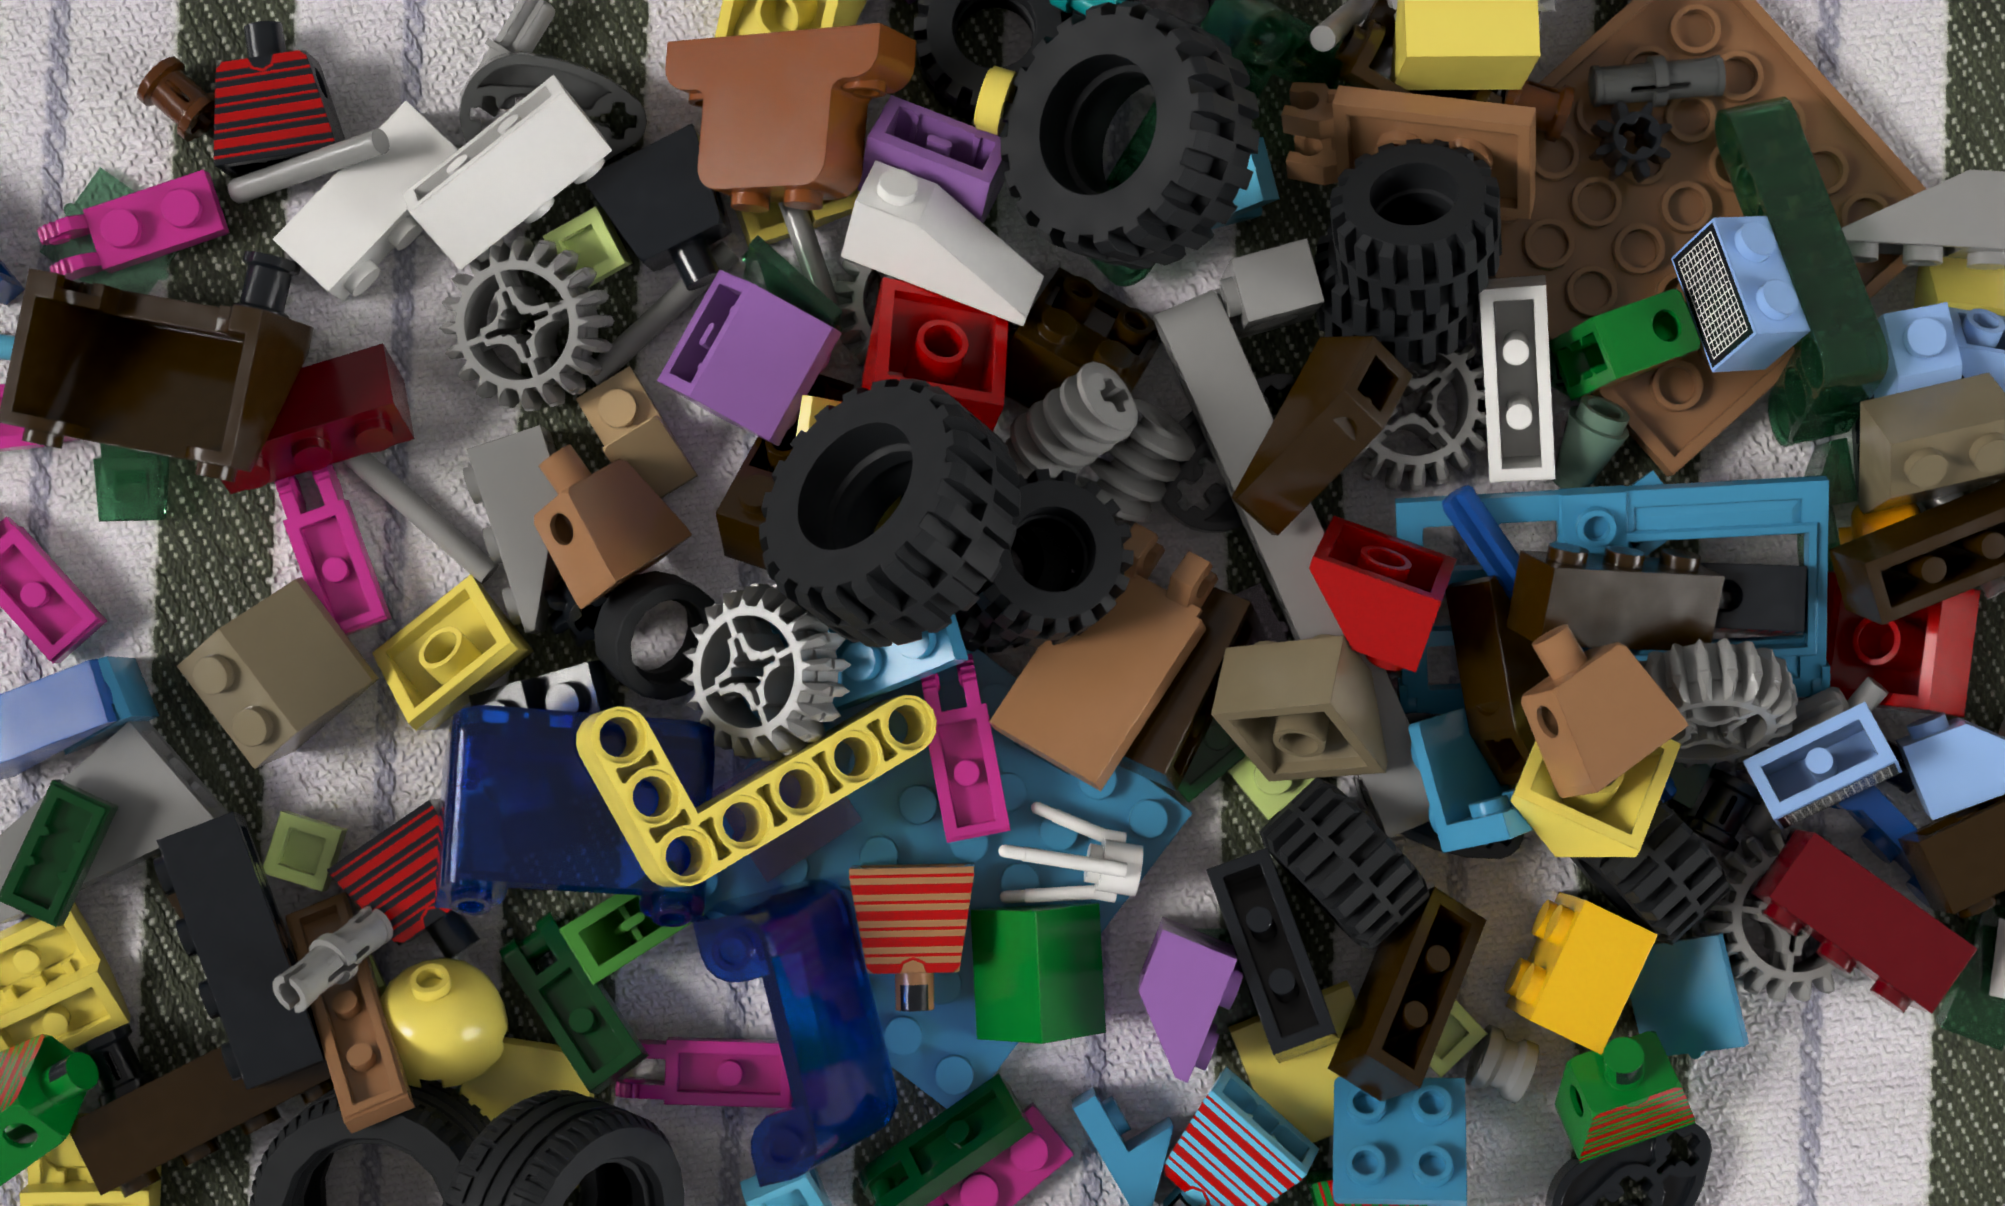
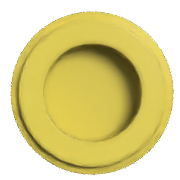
(991, 102)

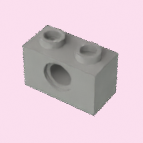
(1270, 289)

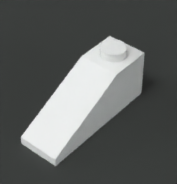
(933, 242)

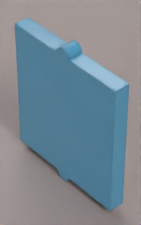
(1689, 997)

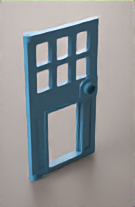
(1651, 513)

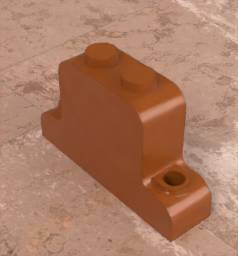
(788, 108)

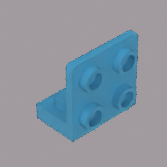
(1461, 789)
(1401, 1146)

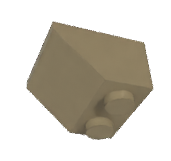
(1931, 442)
(277, 673)
(1301, 708)

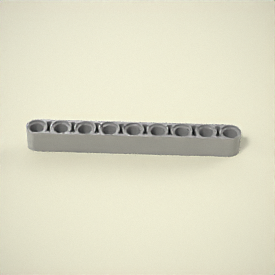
(1234, 425)

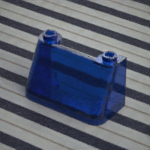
(531, 817)
(822, 1014)

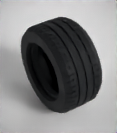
(564, 1138)
(300, 1156)

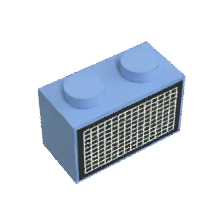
(1740, 294)
(1822, 766)

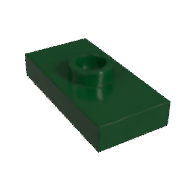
(57, 853)

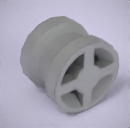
(1502, 1064)

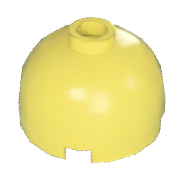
(445, 1021)

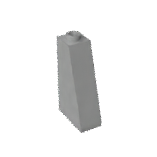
(154, 799)

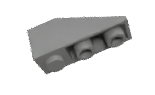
(1947, 220)
(513, 490)

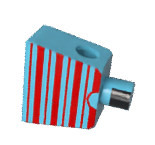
(1236, 1150)

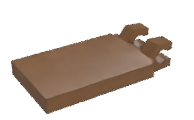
(1357, 120)
(1096, 691)

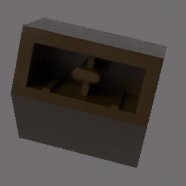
(1074, 327)

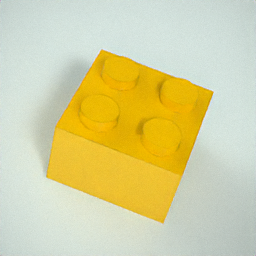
(1578, 970)

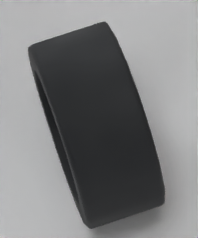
(617, 626)

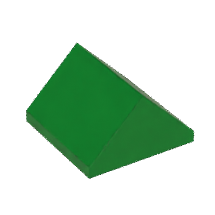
(1038, 972)

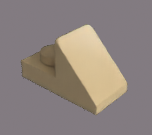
(636, 432)

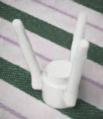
(1111, 866)

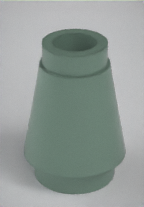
(1589, 441)

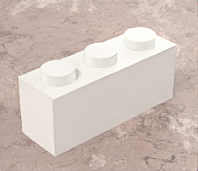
(507, 174)
(362, 208)
(1517, 379)

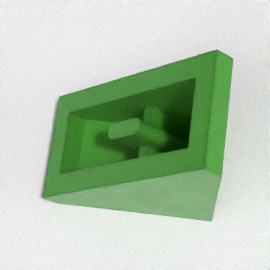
(613, 935)

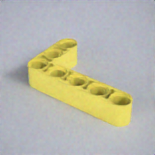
(755, 796)

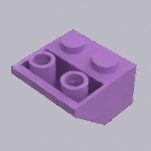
(939, 150)
(749, 357)
(1183, 987)

